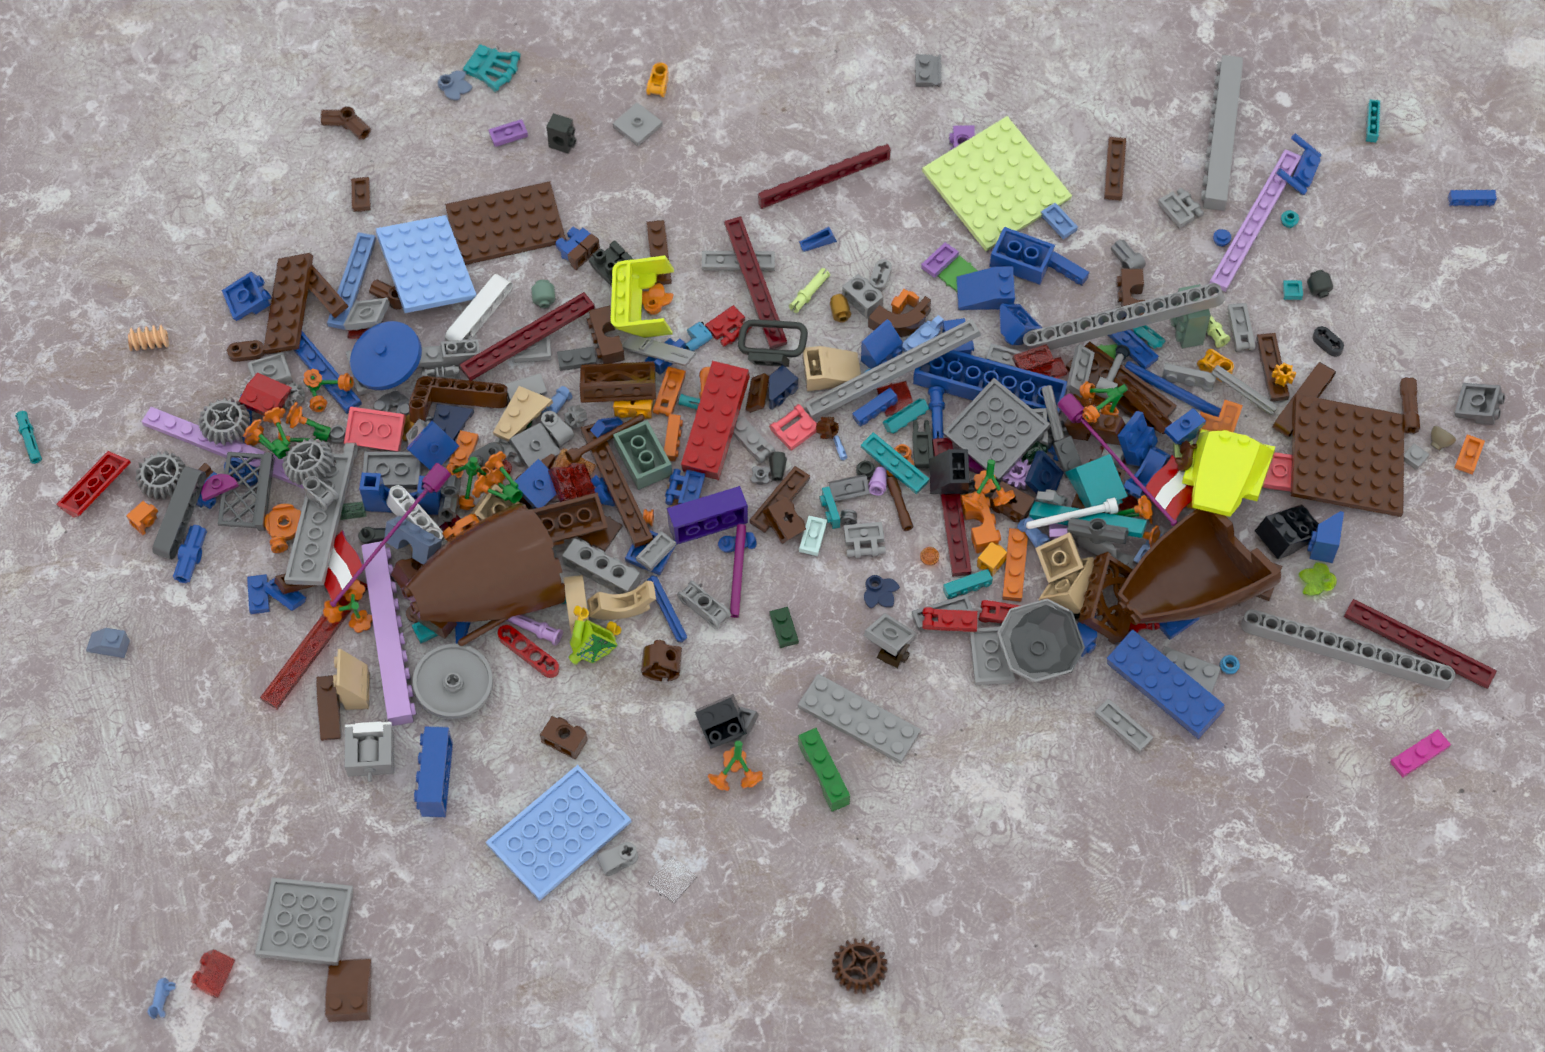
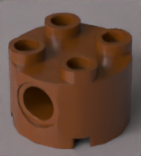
(661, 661)

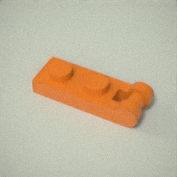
(669, 391)

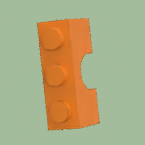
(986, 533)

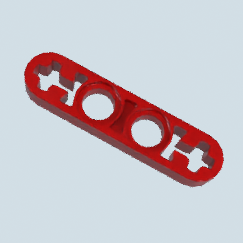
(528, 651)

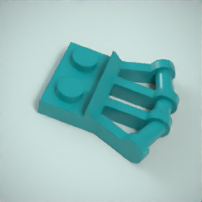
(484, 59)

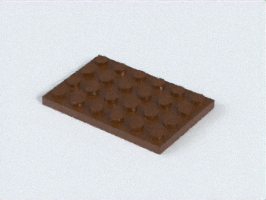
(505, 223)

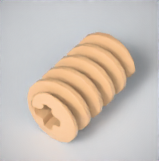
(146, 338)

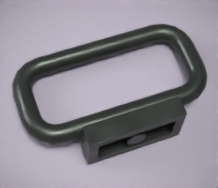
(772, 357)

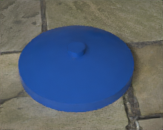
(385, 355)

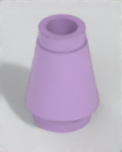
(877, 484)

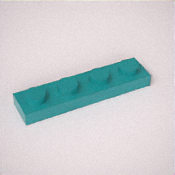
(895, 463)

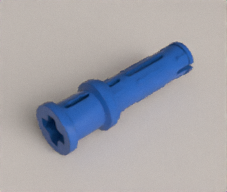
(936, 406)

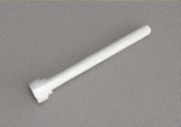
(1109, 506)

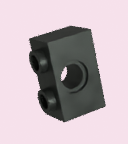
(561, 133)

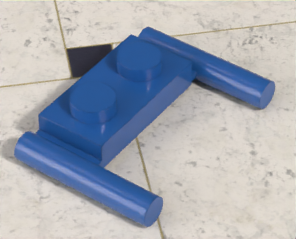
(1306, 167)

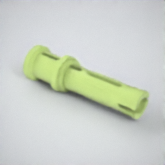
(1215, 330)

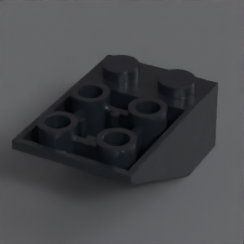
(1287, 530)

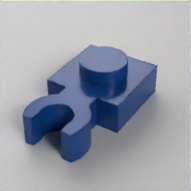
(602, 491)

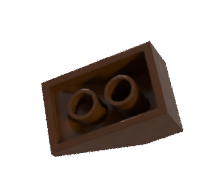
(348, 991)

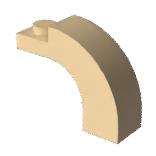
(574, 597)
(624, 605)

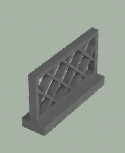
(262, 495)

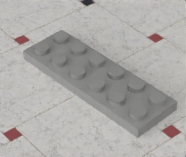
(859, 718)

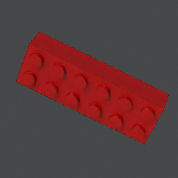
(715, 419)

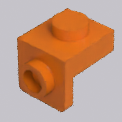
(904, 298)

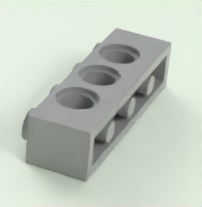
(606, 577)

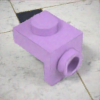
(1057, 530)

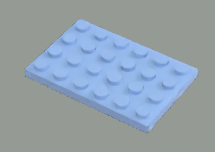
(425, 264)
(558, 832)

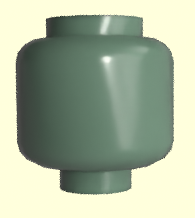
(543, 293)

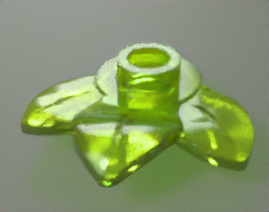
(1315, 579)

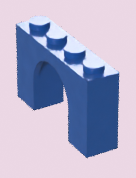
(375, 495)

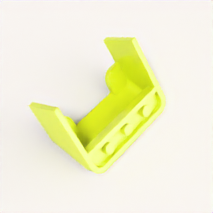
(626, 301)

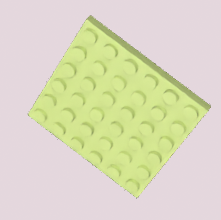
(996, 182)

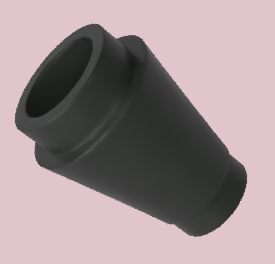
(777, 465)

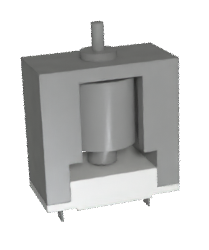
(374, 751)

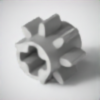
(575, 416)

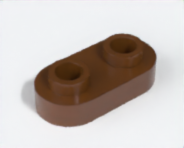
(245, 351)

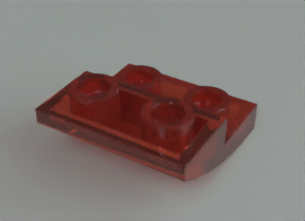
(571, 481)

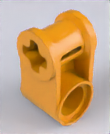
(658, 80)
(1213, 359)

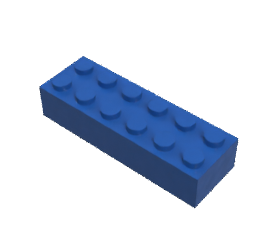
(1165, 684)

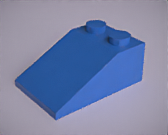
(986, 289)

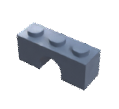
(422, 542)

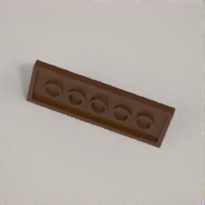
(288, 303)
(1100, 368)

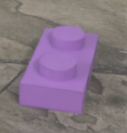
(508, 133)
(939, 260)

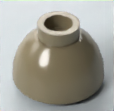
(1441, 438)

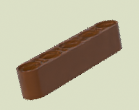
(1312, 386)

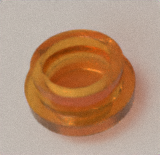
(929, 556)

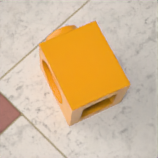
(992, 558)

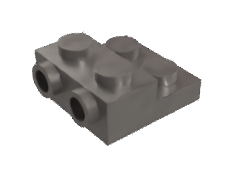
(1480, 403)

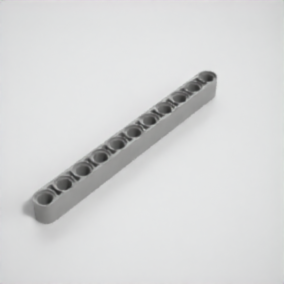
(1132, 319)
(1357, 648)

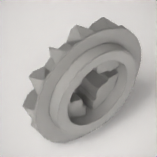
(297, 395)

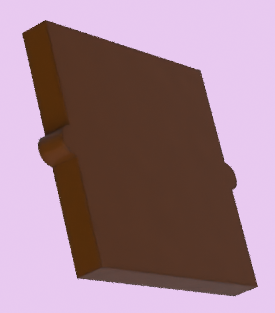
(603, 538)

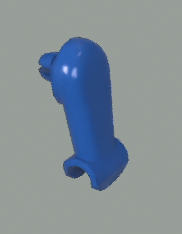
(727, 543)

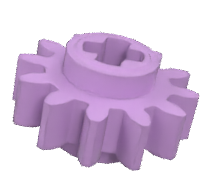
(1017, 480)

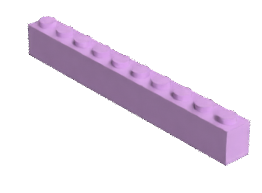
(387, 635)

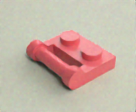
(798, 431)

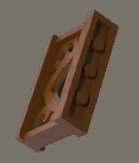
(617, 382)
(1095, 600)

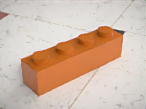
(672, 436)

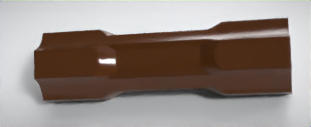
(1409, 391)

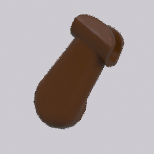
(1186, 460)

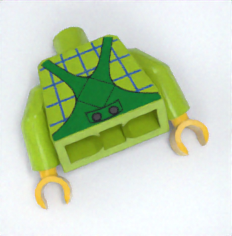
(591, 640)

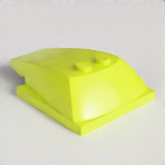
(1226, 470)

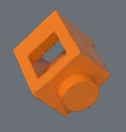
(142, 516)

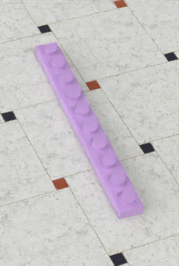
(1254, 221)
(191, 434)

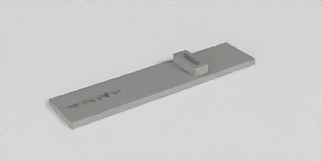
(658, 350)

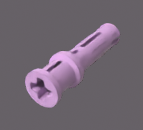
(541, 630)

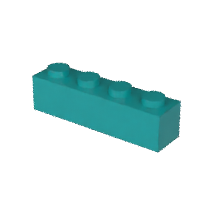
(1373, 120)
(905, 415)
(967, 584)

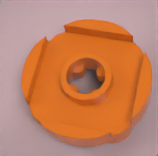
(276, 516)
(460, 526)

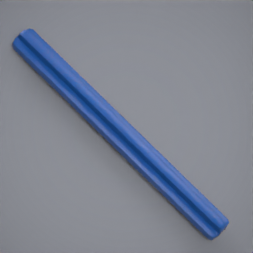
(1173, 389)

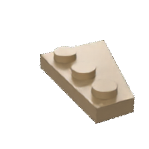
(520, 412)

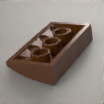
(573, 517)

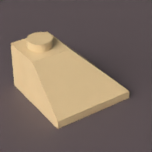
(1059, 558)

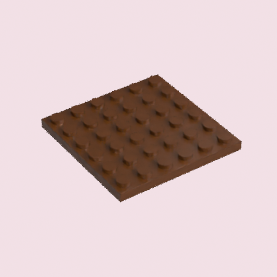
(1348, 455)

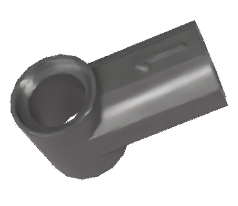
(1127, 256)

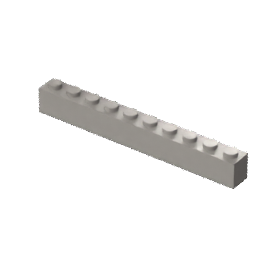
(1222, 133)

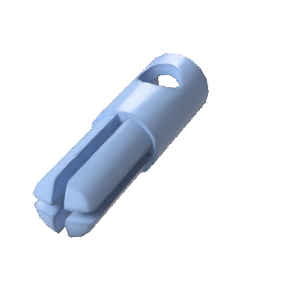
(840, 449)

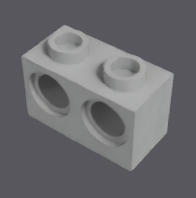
(860, 298)

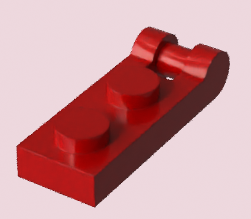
(1000, 614)
(949, 620)

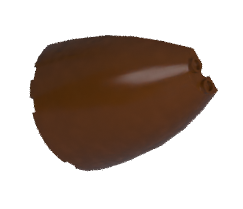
(489, 571)
(1195, 572)

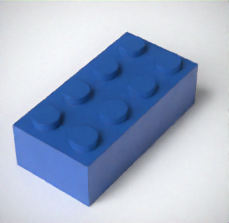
(434, 771)

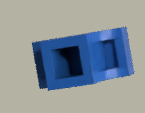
(1185, 427)

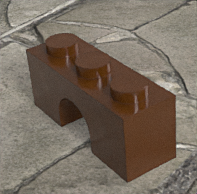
(1130, 283)
(609, 348)
(1106, 427)

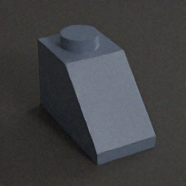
(109, 642)

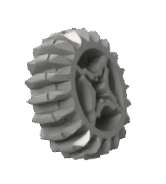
(224, 415)
(307, 458)
(160, 469)

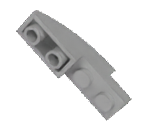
(448, 353)

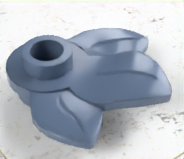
(455, 86)

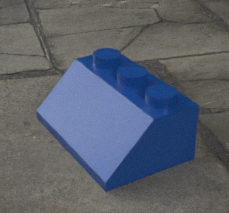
(1025, 253)

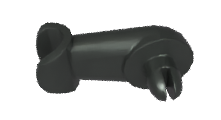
(371, 535)

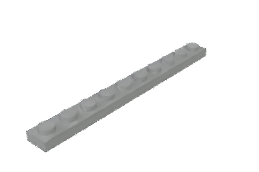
(892, 369)

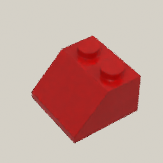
(264, 394)

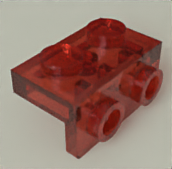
(212, 973)

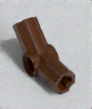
(348, 119)
(383, 290)

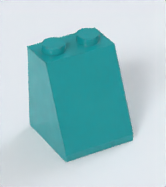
(1097, 482)

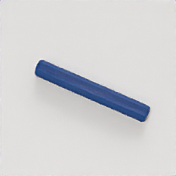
(668, 610)

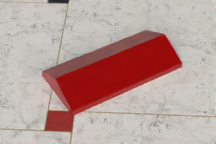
(93, 484)

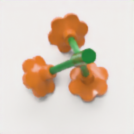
(985, 482)
(359, 620)
(734, 761)

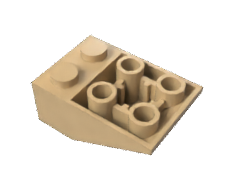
(829, 367)
(351, 681)

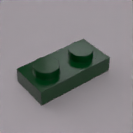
(783, 627)

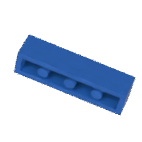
(1472, 197)
(1068, 268)
(875, 407)

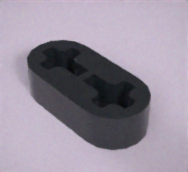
(1328, 341)

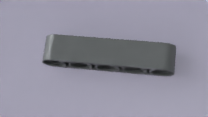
(179, 512)

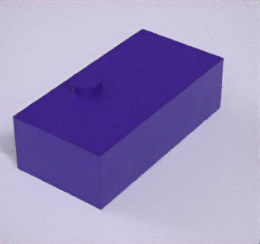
(707, 515)

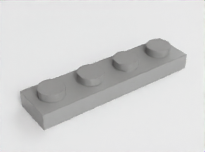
(727, 260)

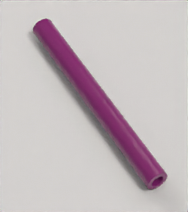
(737, 570)

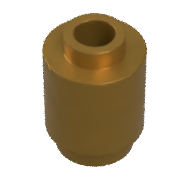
(840, 308)

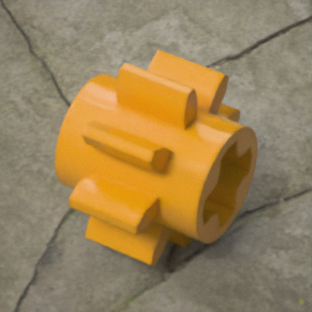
(1283, 374)

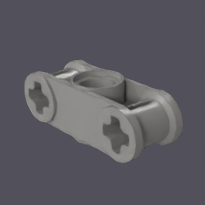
(694, 596)

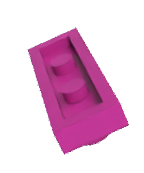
(1420, 753)

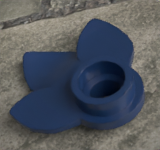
(882, 594)

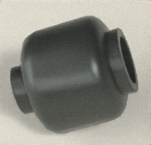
(1320, 283)

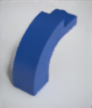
(1152, 464)

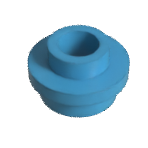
(1229, 659)

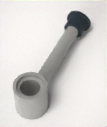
(1121, 353)

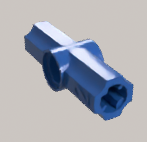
(189, 554)

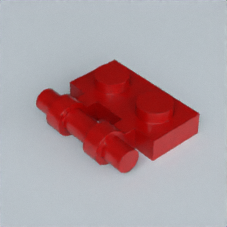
(724, 323)

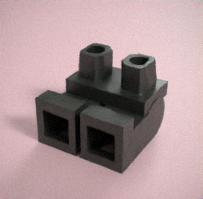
(605, 260)

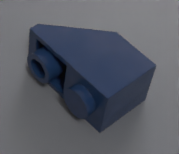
(781, 385)

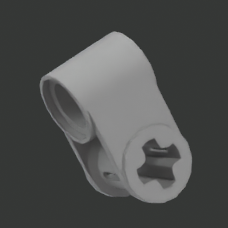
(557, 429)
(321, 493)
(615, 859)

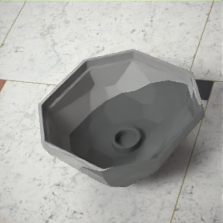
(1040, 640)

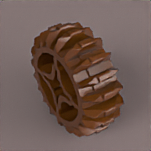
(845, 975)

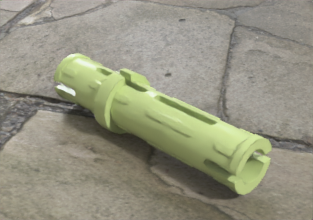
(804, 295)

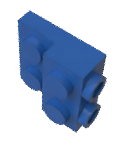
(246, 296)
(1137, 439)

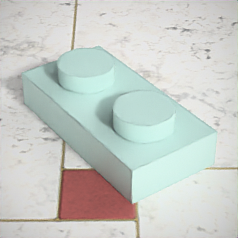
(813, 535)

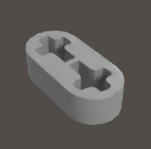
(876, 274)

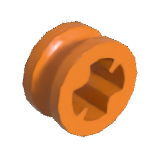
(649, 517)
(278, 544)

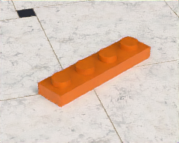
(1015, 565)

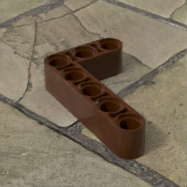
(454, 391)

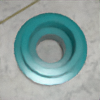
(1289, 223)

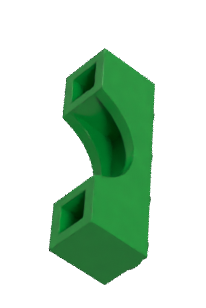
(825, 769)

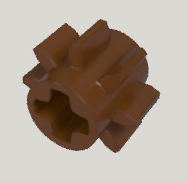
(827, 427)

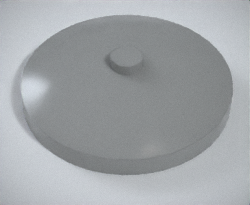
(452, 681)

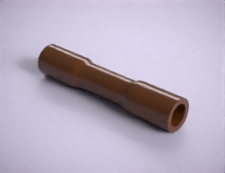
(903, 514)

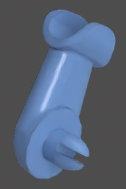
(561, 396)
(1035, 535)
(162, 990)

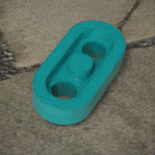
(1153, 338)

